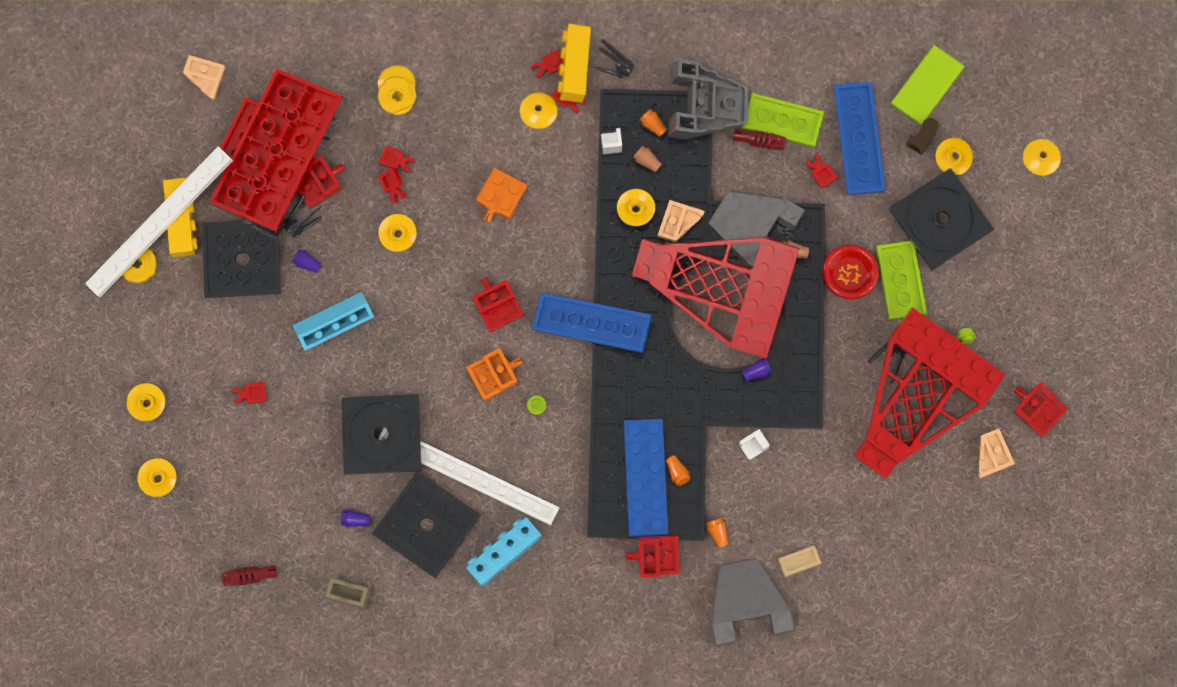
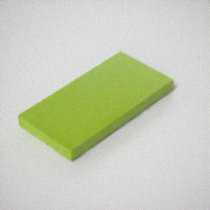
(927, 85)
(784, 118)
(900, 279)

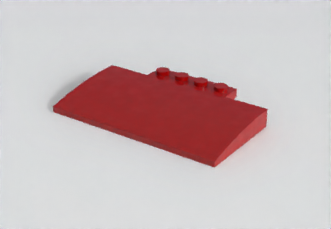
(273, 148)

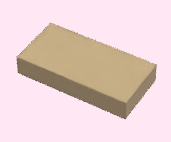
(799, 561)

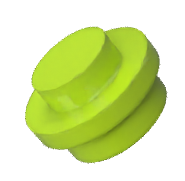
(966, 335)
(536, 405)

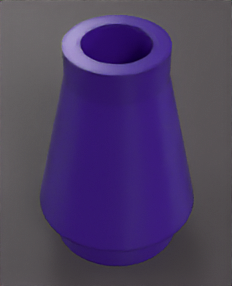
(306, 261)
(757, 370)
(354, 519)

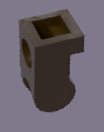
(927, 132)

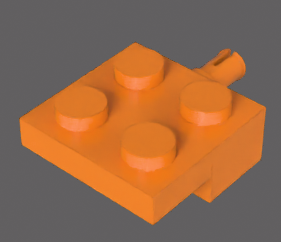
(501, 195)
(493, 374)

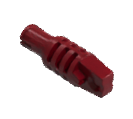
(760, 139)
(248, 575)

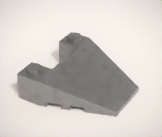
(712, 101)
(750, 217)
(747, 594)

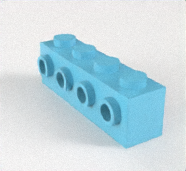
(333, 321)
(504, 551)

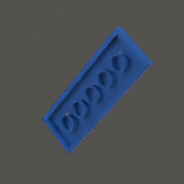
(859, 138)
(592, 322)
(645, 477)

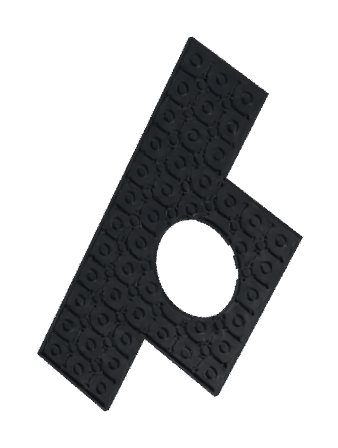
(665, 377)

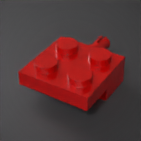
(319, 182)
(497, 305)
(1039, 409)
(657, 555)

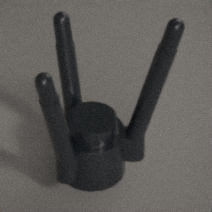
(623, 65)
(295, 226)
(897, 350)

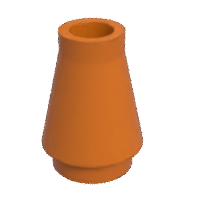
(653, 122)
(678, 472)
(718, 532)

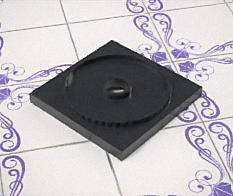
(934, 240)
(220, 248)
(397, 452)
(417, 502)

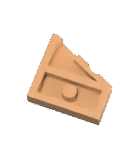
(204, 75)
(678, 220)
(993, 454)

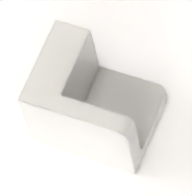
(612, 142)
(754, 444)

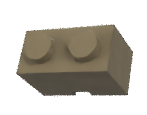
(347, 593)

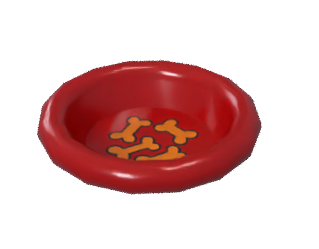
(850, 272)

